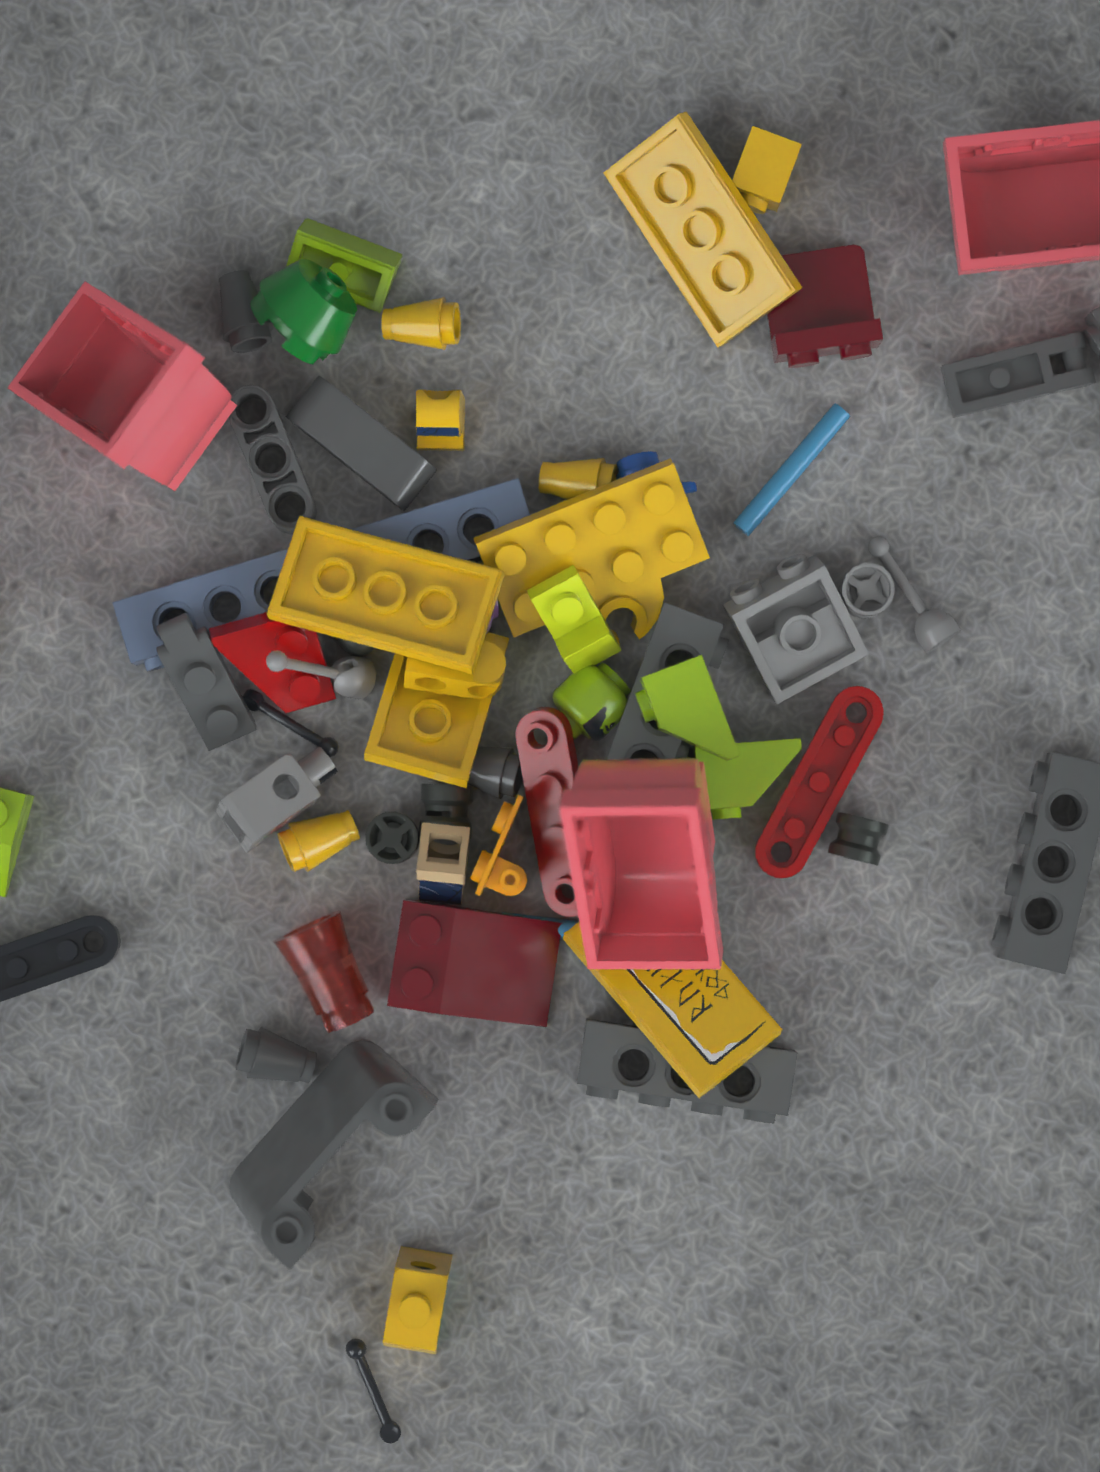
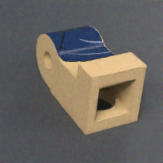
(441, 866)

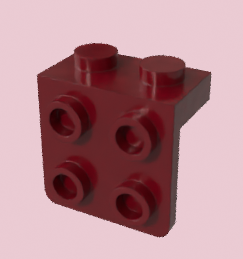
(829, 312)

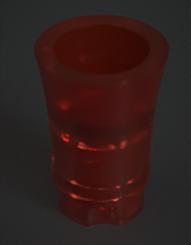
(327, 971)

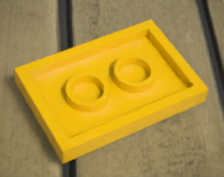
(428, 730)

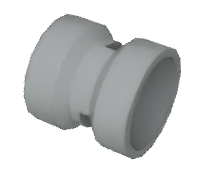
(873, 589)

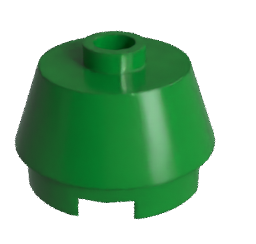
(307, 308)

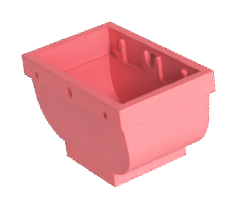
(1025, 197)
(125, 387)
(643, 864)

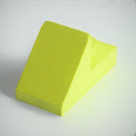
(574, 620)

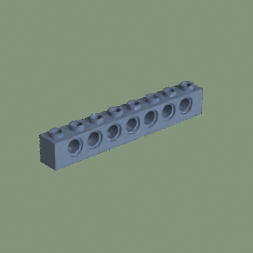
(143, 612)

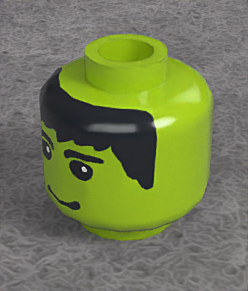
(592, 700)

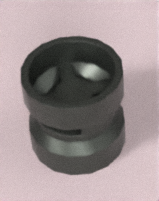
(448, 799)

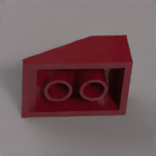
(474, 963)

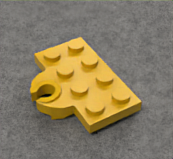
(614, 536)

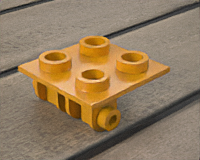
(495, 871)

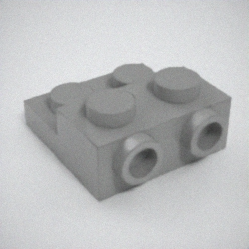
(795, 626)

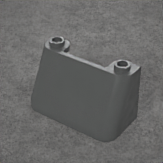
(353, 1087)

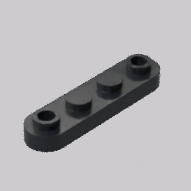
(55, 955)

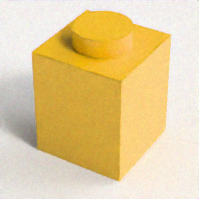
(765, 169)

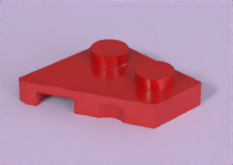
(248, 645)

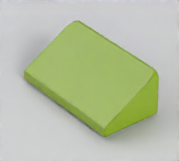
(362, 265)

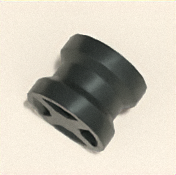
(387, 832)
(858, 838)

